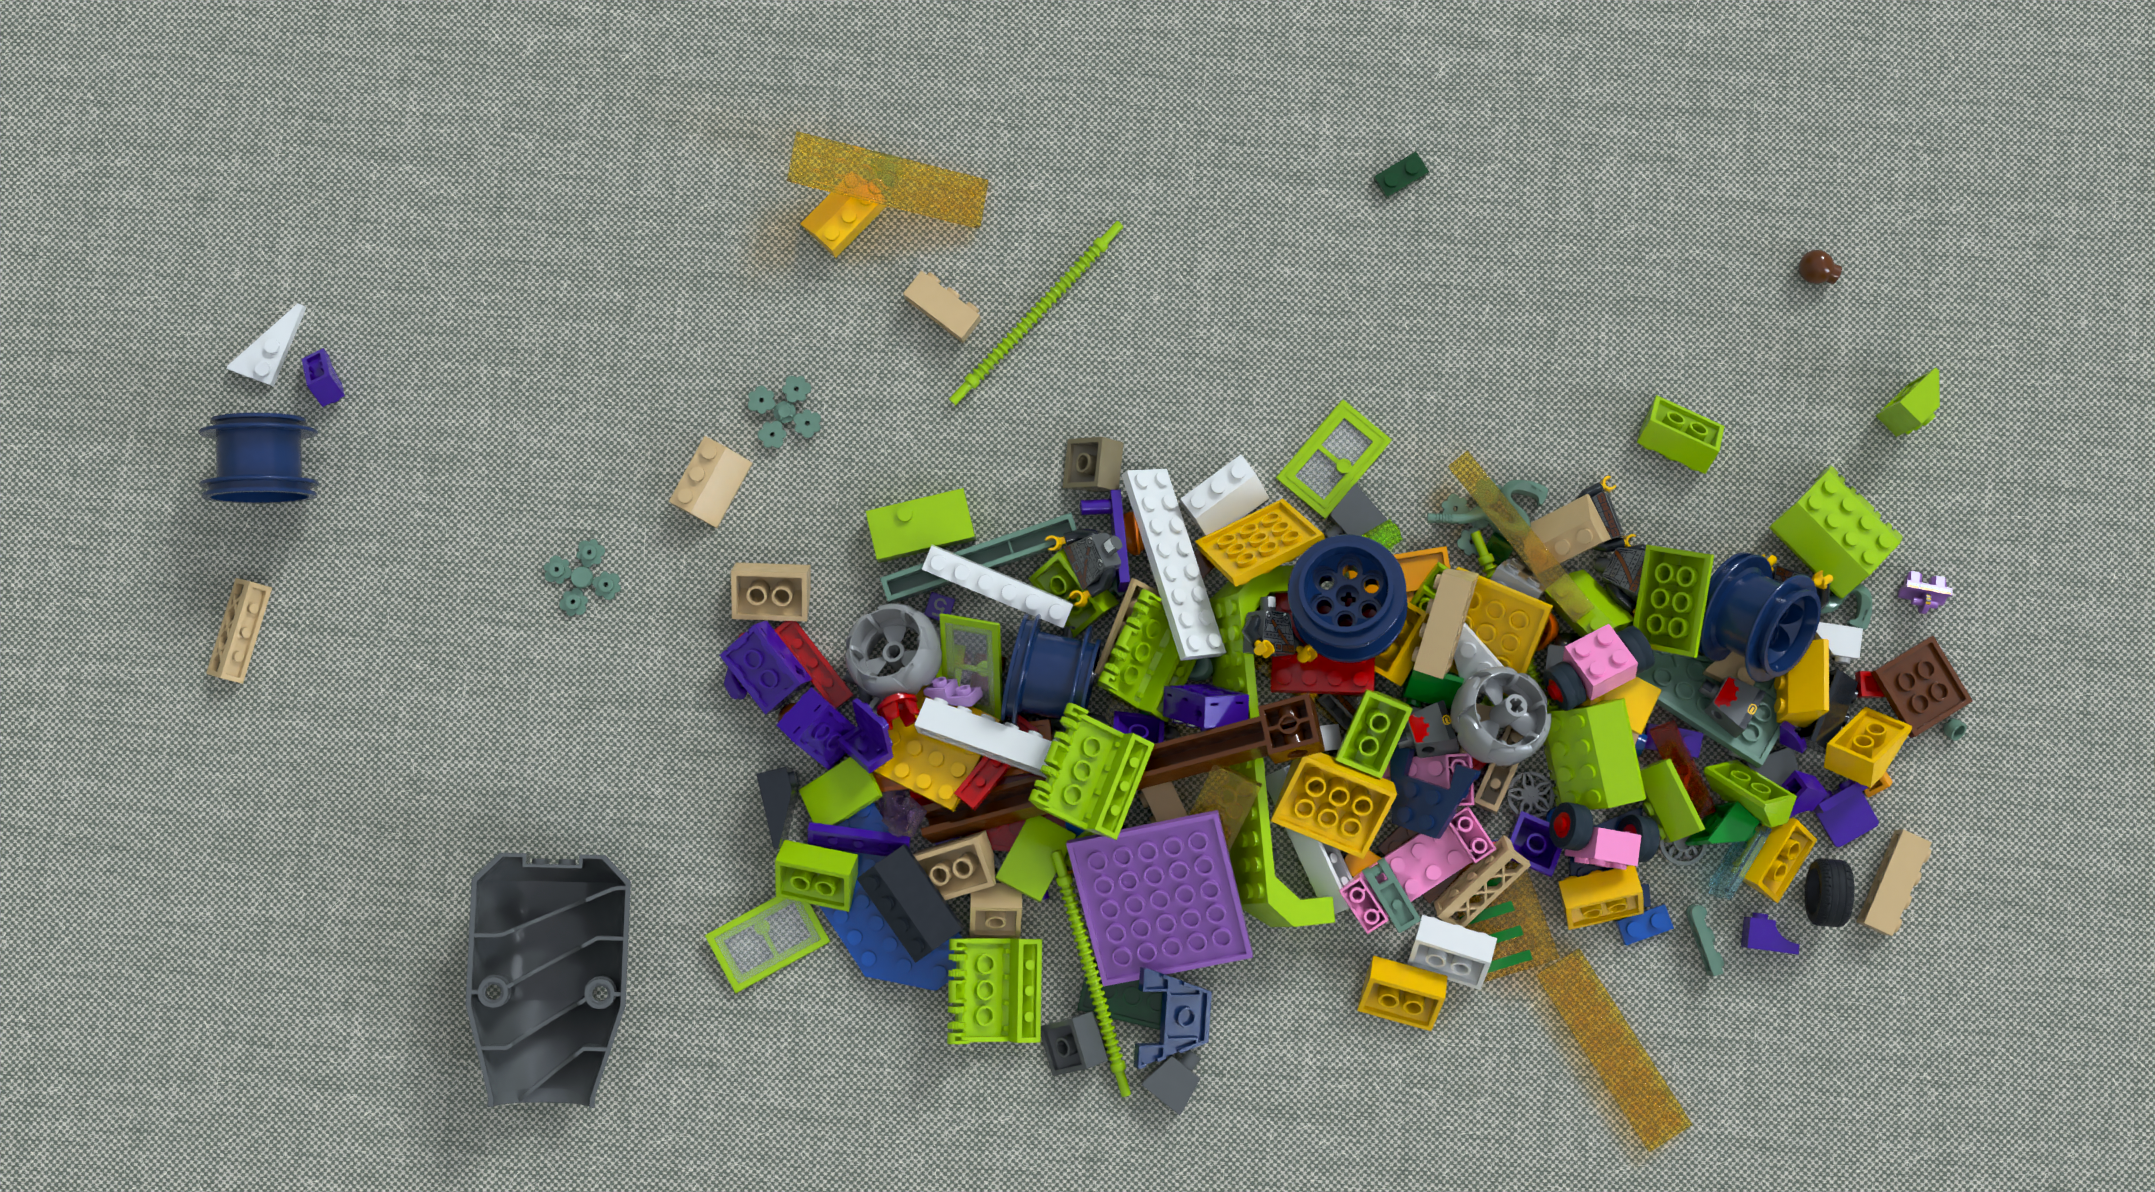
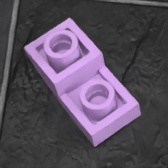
(952, 693)

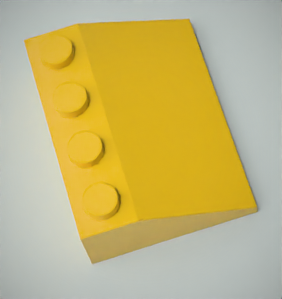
(1333, 803)

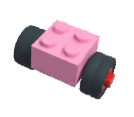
(1598, 665)
(1632, 843)

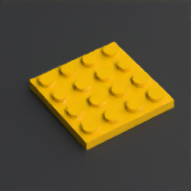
(1259, 542)
(1506, 623)
(928, 764)

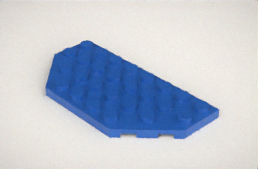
(872, 939)

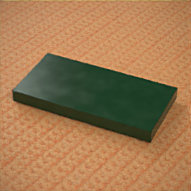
(1126, 1003)

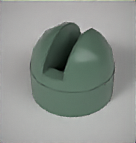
(1954, 729)

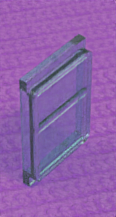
(1736, 864)

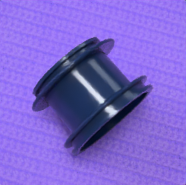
(258, 458)
(1329, 562)
(1759, 616)
(1048, 672)

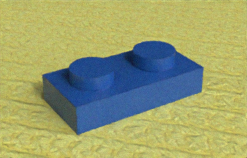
(1642, 926)

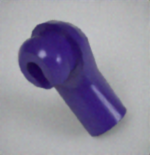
(733, 687)

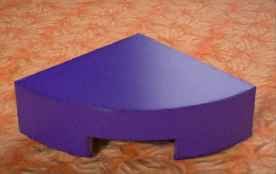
(1790, 738)

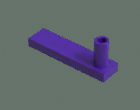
(1113, 507)
(854, 839)

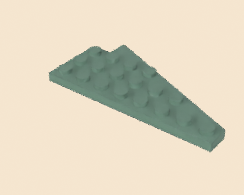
(1679, 683)

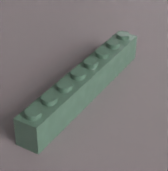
(990, 554)

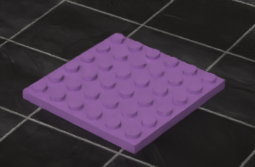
(1160, 898)

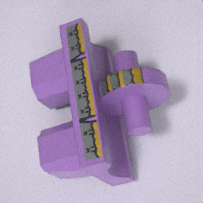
(1924, 594)

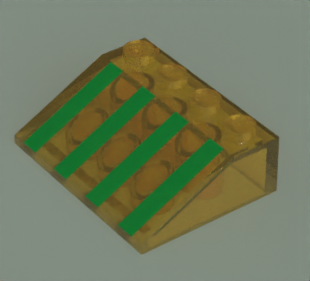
(1518, 926)

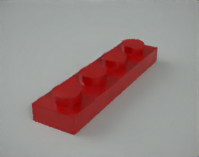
(815, 664)
(986, 775)

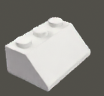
(1224, 496)
(1452, 951)

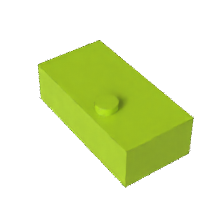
(919, 523)

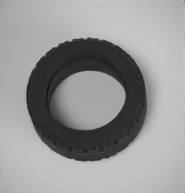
(1829, 892)

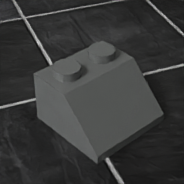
(1073, 1044)

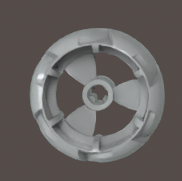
(912, 667)
(1523, 710)

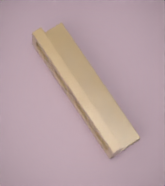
(241, 630)
(1474, 878)

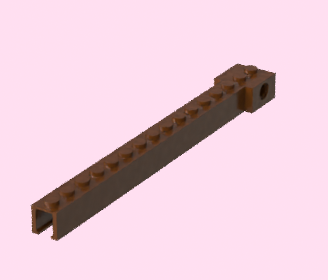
(1282, 732)

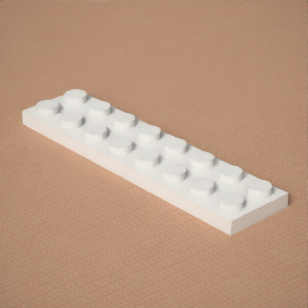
(1173, 564)

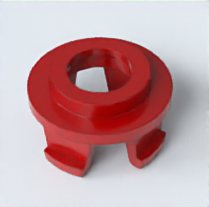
(899, 705)

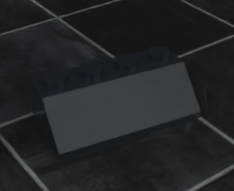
(910, 903)

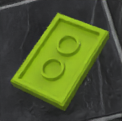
(840, 793)
(1030, 861)

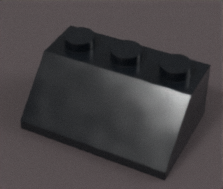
(1841, 694)

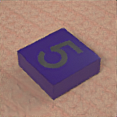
(938, 605)

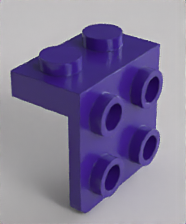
(869, 740)
(1846, 813)

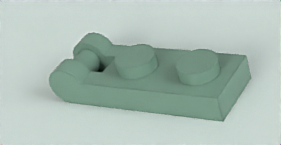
(1392, 896)
(1704, 939)

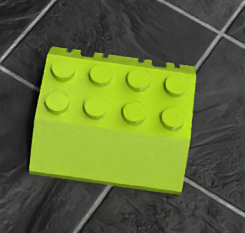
(1836, 532)
(1145, 659)
(1593, 756)
(1091, 773)
(995, 990)

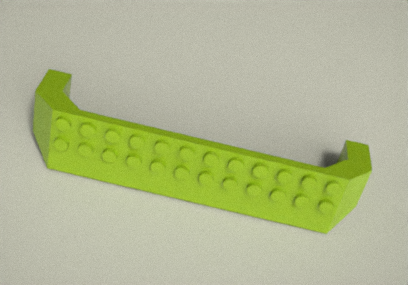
(1252, 852)

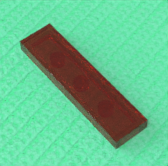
(1672, 746)

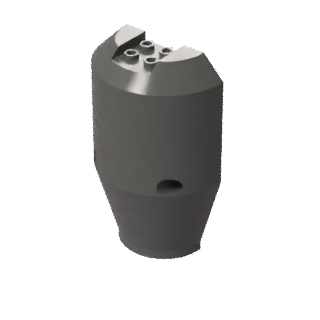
(547, 944)

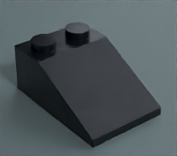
(779, 799)

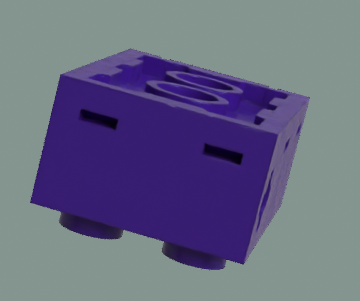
(765, 667)
(1204, 705)
(816, 727)

